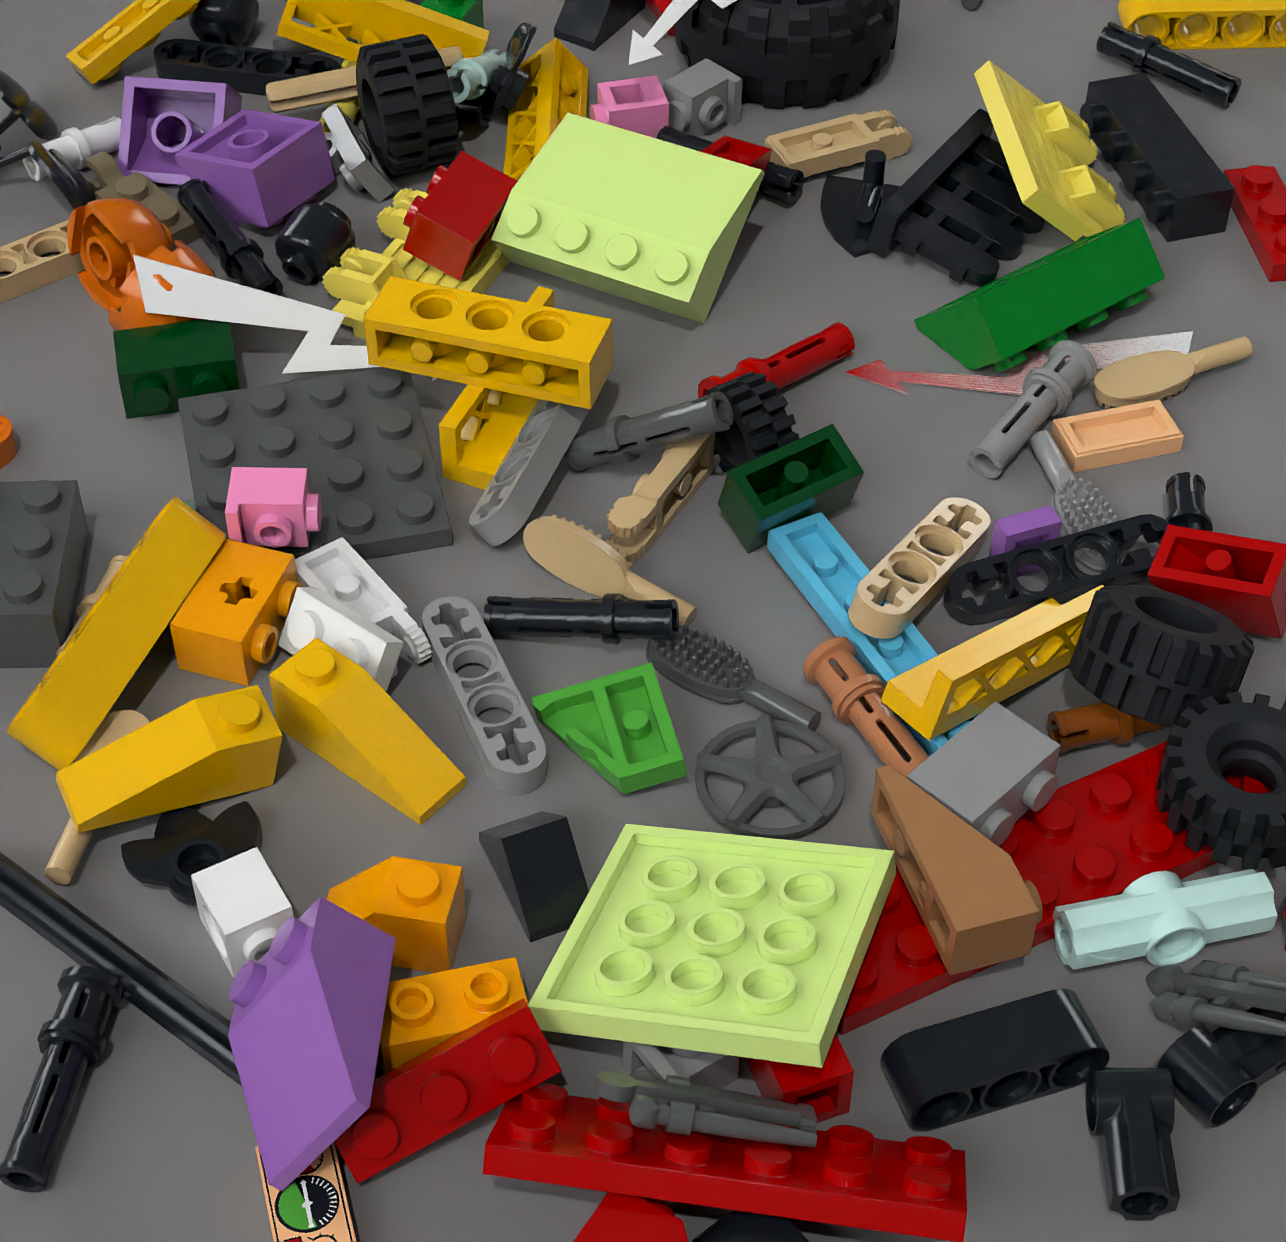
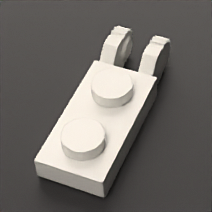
(351, 581)

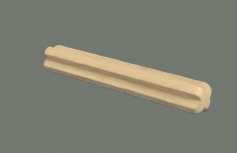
(328, 86)

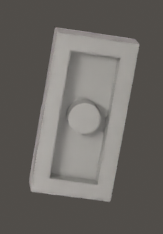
(353, 155)

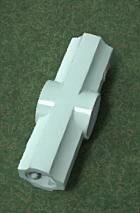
(1164, 918)

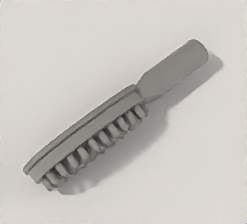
(1074, 501)

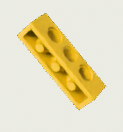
(489, 342)

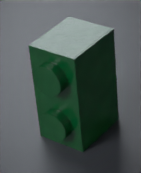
(173, 363)
(790, 485)

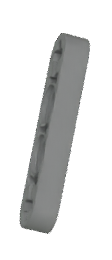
(526, 470)
(490, 690)

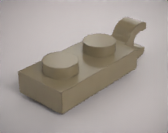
(137, 187)

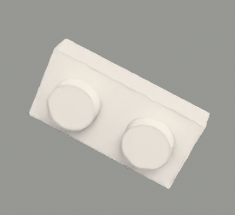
(352, 635)

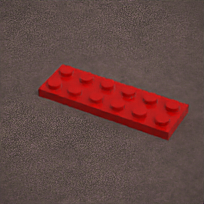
(842, 1181)

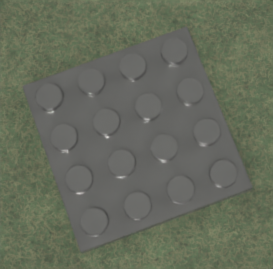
(354, 436)

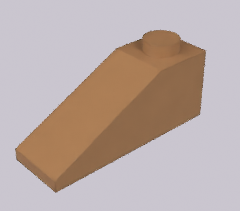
(956, 876)

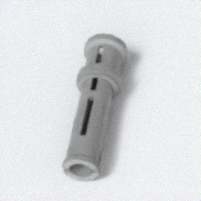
(1045, 394)

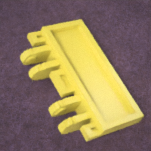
(1049, 156)
(366, 271)

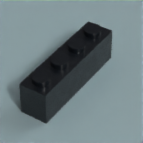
(1157, 157)

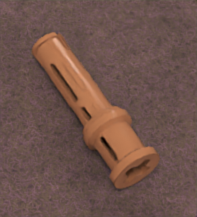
(860, 703)

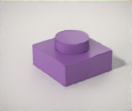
(1025, 530)

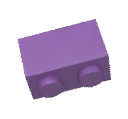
(164, 119)
(260, 165)

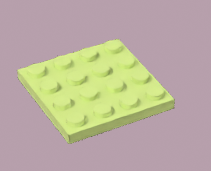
(717, 944)

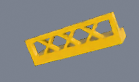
(374, 23)
(555, 88)
(484, 425)
(988, 667)

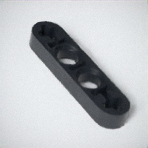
(240, 67)
(1058, 562)

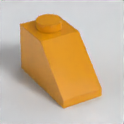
(415, 904)

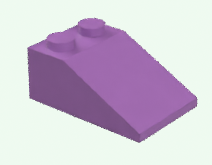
(310, 1033)

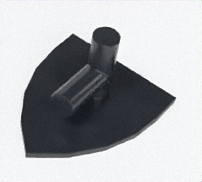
(852, 204)

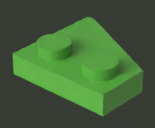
(617, 727)

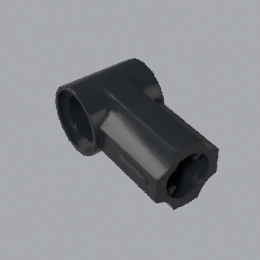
(1224, 1067)
(1134, 1121)

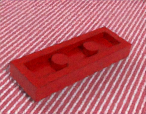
(1261, 212)
(448, 1089)

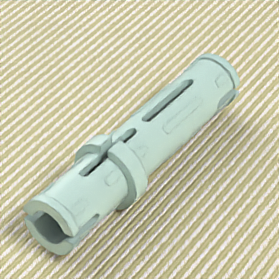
(473, 75)

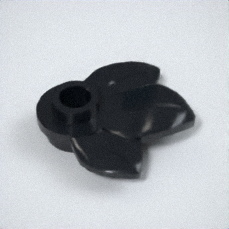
(510, 81)
(189, 843)

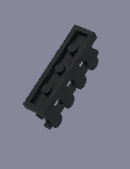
(929, 195)

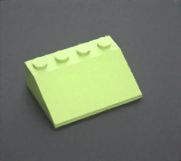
(628, 215)

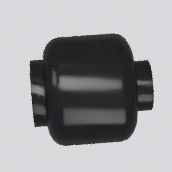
(224, 20)
(314, 241)

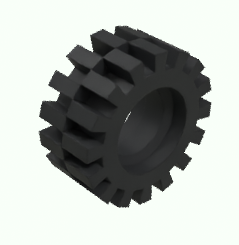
(758, 421)

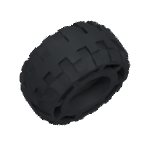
(792, 47)

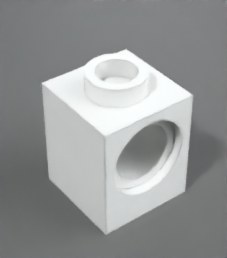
(241, 907)

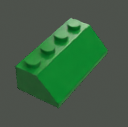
(1046, 298)

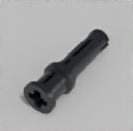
(68, 1047)

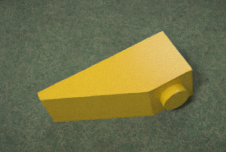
(361, 731)
(178, 760)

